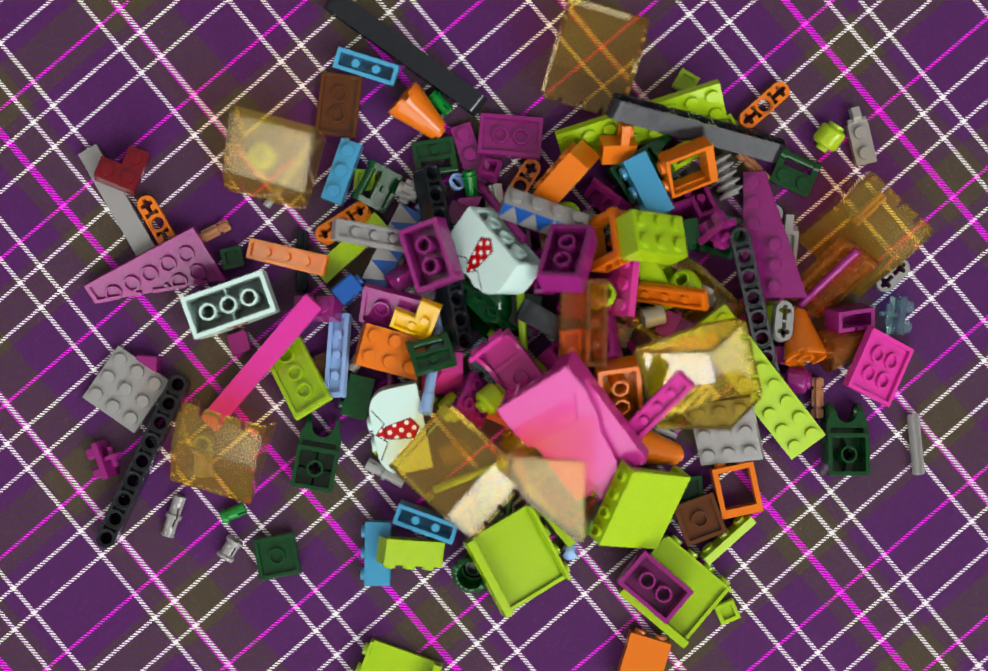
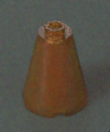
(839, 347)

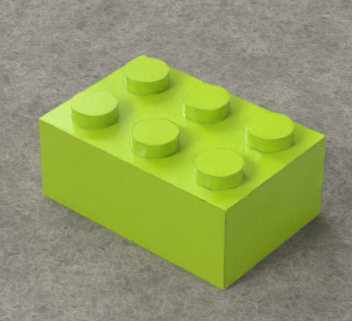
(651, 237)

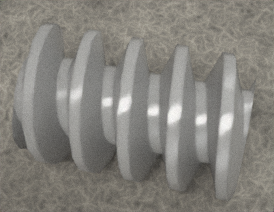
(725, 177)

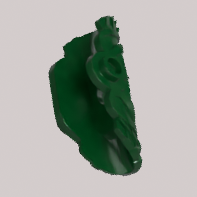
(487, 310)

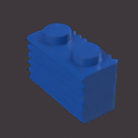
(349, 288)

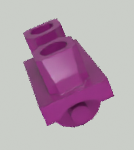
(718, 233)
(105, 458)

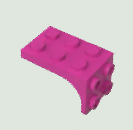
(506, 360)

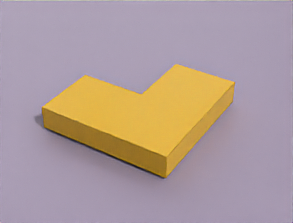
(417, 324)

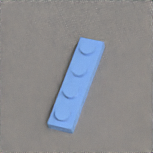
(338, 356)

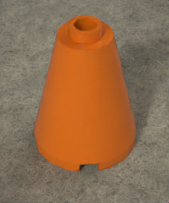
(418, 112)
(804, 343)
(662, 450)

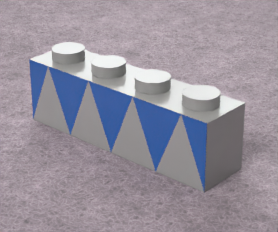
(537, 212)
(386, 260)

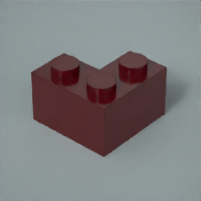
(123, 176)

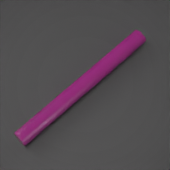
(496, 206)
(842, 264)

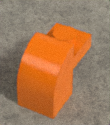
(619, 147)

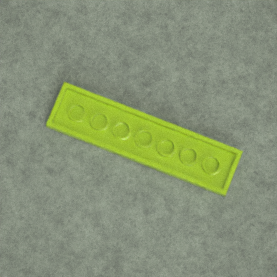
(701, 99)
(778, 406)

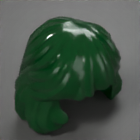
(466, 576)

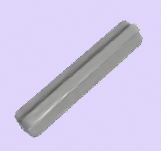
(915, 442)

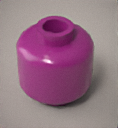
(798, 379)

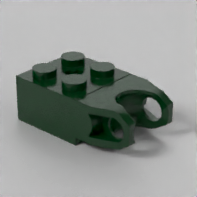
(652, 149)
(845, 437)
(320, 450)

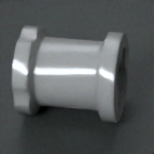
(229, 548)

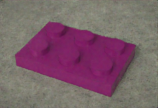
(510, 136)
(380, 303)

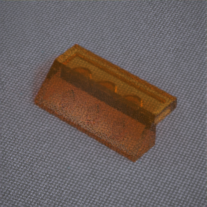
(843, 282)
(585, 323)

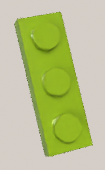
(740, 526)

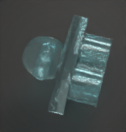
(896, 314)

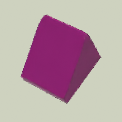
(490, 169)
(470, 201)
(239, 342)
(150, 361)

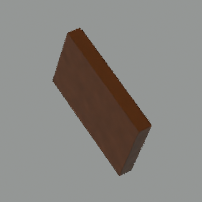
(339, 104)

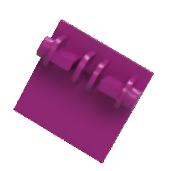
(466, 402)

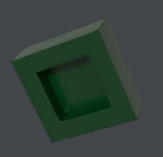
(232, 257)

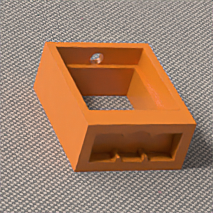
(696, 180)
(602, 261)
(742, 509)

